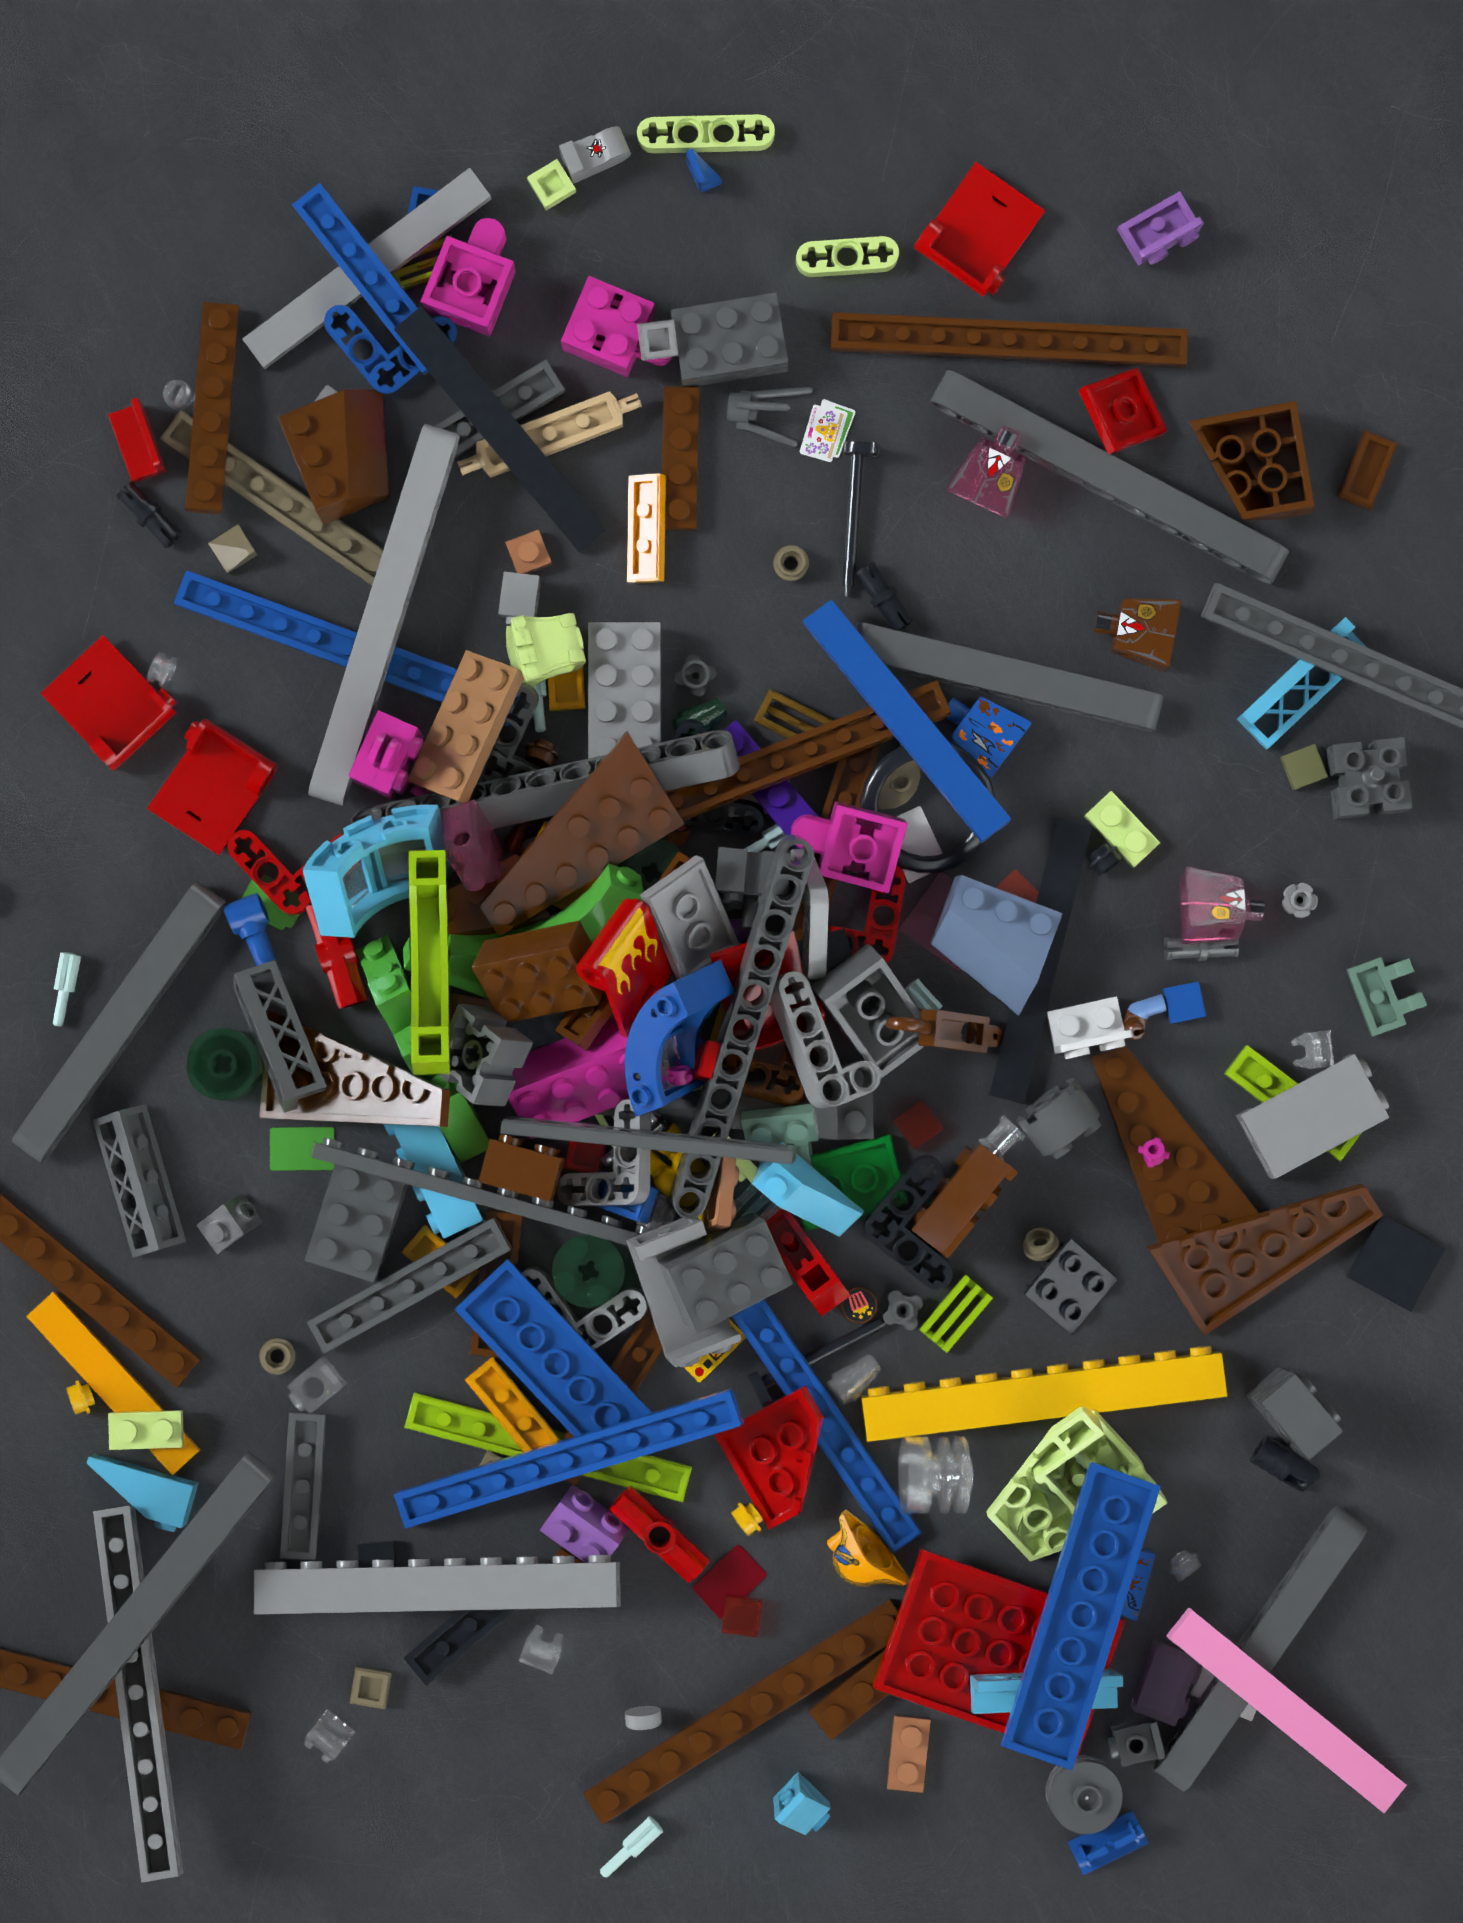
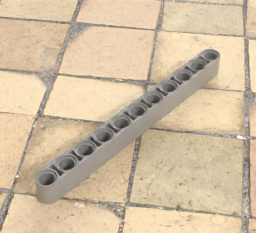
(384, 613)

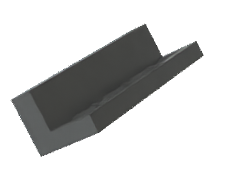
(267, 1044)
(143, 1178)

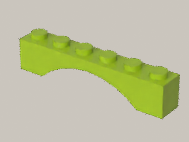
(429, 962)

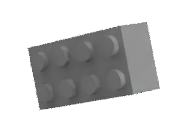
(623, 684)

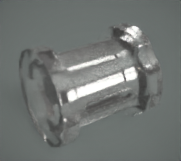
(996, 1143)

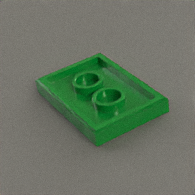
(861, 1173)

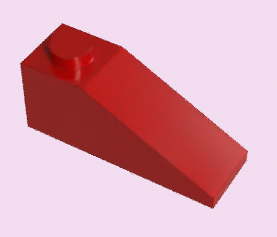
(806, 1263)

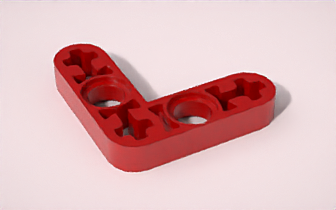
(284, 882)
(876, 932)

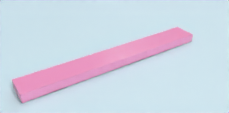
(1286, 1710)

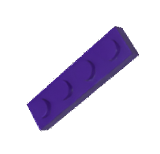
(778, 801)

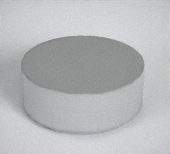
(643, 1717)

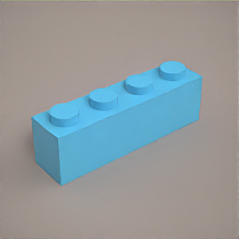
(430, 1148)

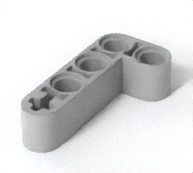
(817, 1037)

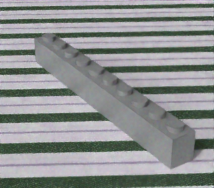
(437, 1587)
(139, 1705)

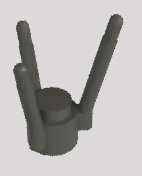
(745, 407)

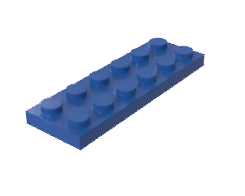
(548, 1353)

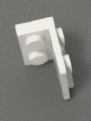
(1087, 1025)

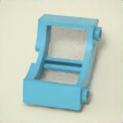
(369, 867)

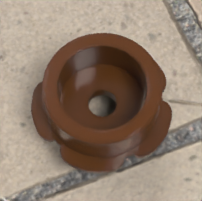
(541, 753)

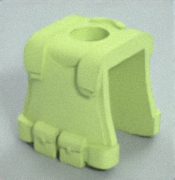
(544, 646)

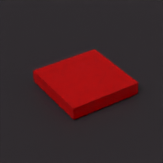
(1123, 410)

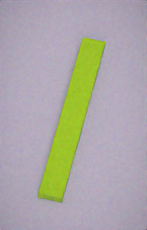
(484, 1431)

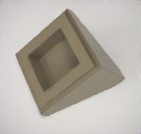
(232, 549)

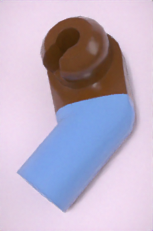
(1139, 1012)

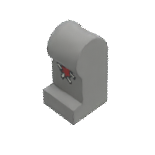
(594, 153)

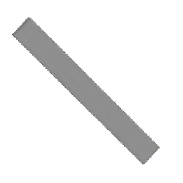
(392, 247)

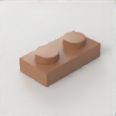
(720, 1206)
(908, 1753)

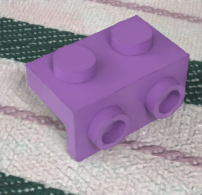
(1160, 228)
(584, 1526)

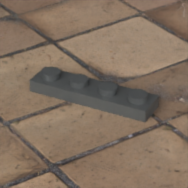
(518, 396)
(303, 1486)

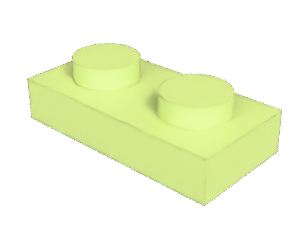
(1122, 829)
(146, 1429)

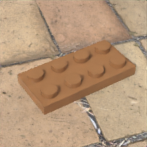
(466, 727)

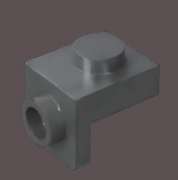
(229, 1223)

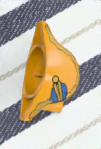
(863, 1556)

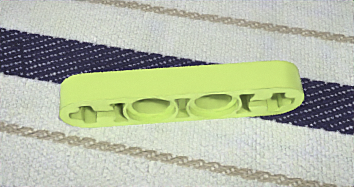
(705, 126)

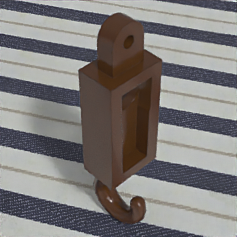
(944, 1030)

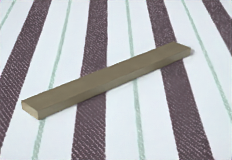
(286, 505)

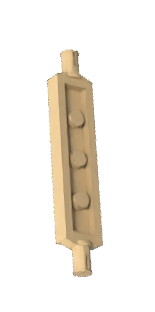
(560, 430)

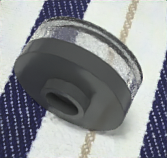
(1084, 1797)

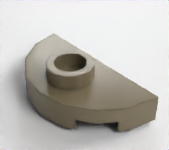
(899, 786)

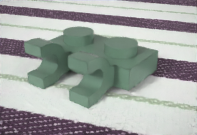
(1377, 996)
(783, 1124)

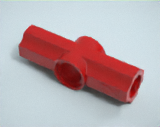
(340, 963)
(676, 1550)

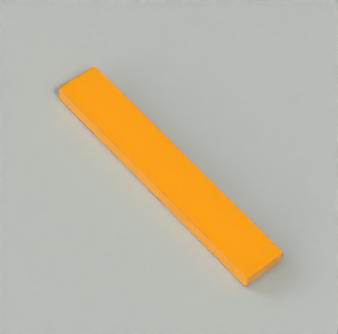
(102, 1370)

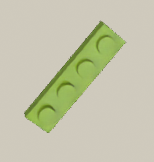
(1265, 1081)

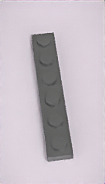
(409, 1285)

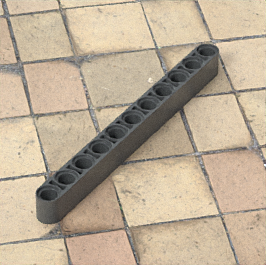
(1111, 478)
(545, 790)
(738, 1009)
(134, 1622)

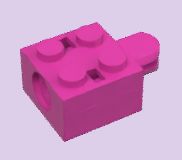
(474, 279)
(608, 322)
(387, 756)
(855, 842)

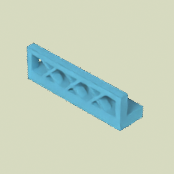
(1286, 683)
(998, 1691)

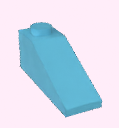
(806, 1194)
(153, 1493)
(801, 1806)

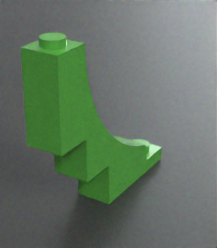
(591, 908)

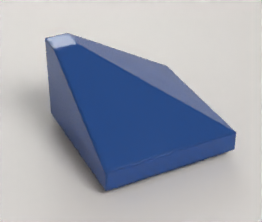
(702, 173)

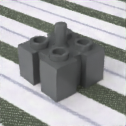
(1368, 778)
(742, 881)
(484, 1054)

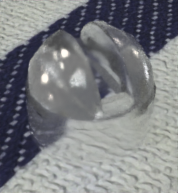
(183, 396)

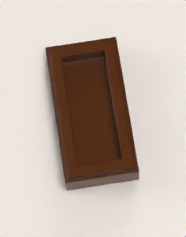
(1367, 470)

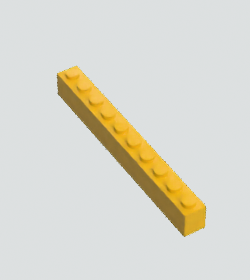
(1043, 1395)

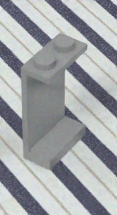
(1314, 1116)
(679, 1342)

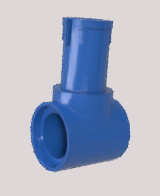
(249, 919)

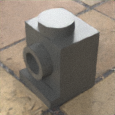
(1142, 1729)

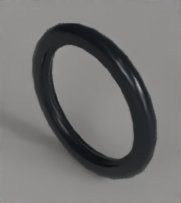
(910, 861)

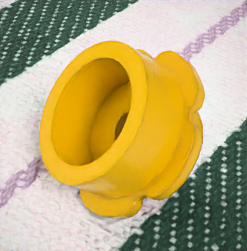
(80, 1397)
(747, 1518)

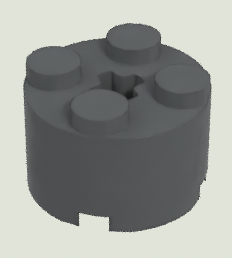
(1059, 1119)

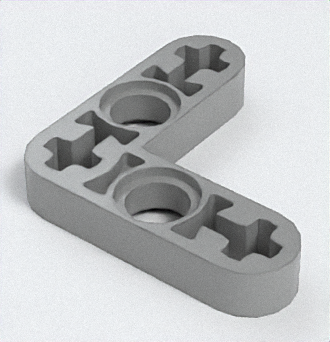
(815, 921)
(624, 1171)
(618, 1301)

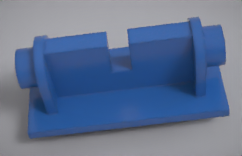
(1109, 1844)

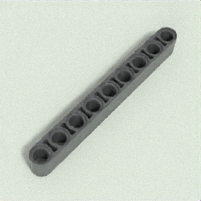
(1014, 678)
(119, 1022)
(1264, 1643)

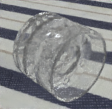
(938, 1475)

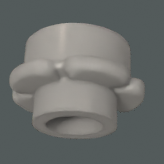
(1290, 902)

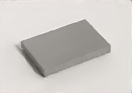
(689, 917)

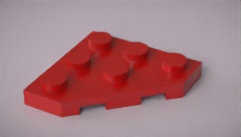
(776, 1454)

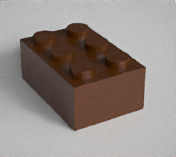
(536, 972)
(521, 1168)

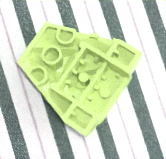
(1043, 1493)

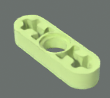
(873, 266)

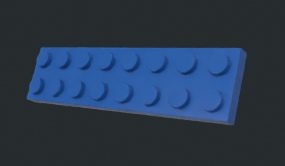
(1080, 1616)

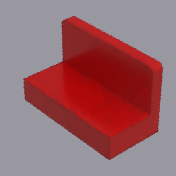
(137, 442)

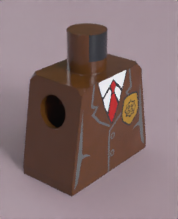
(1142, 630)

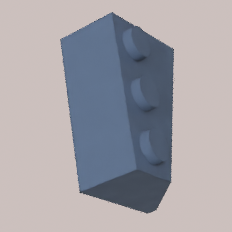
(996, 938)

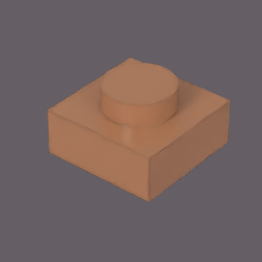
(528, 553)

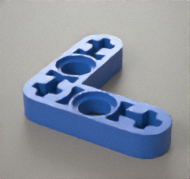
(379, 358)

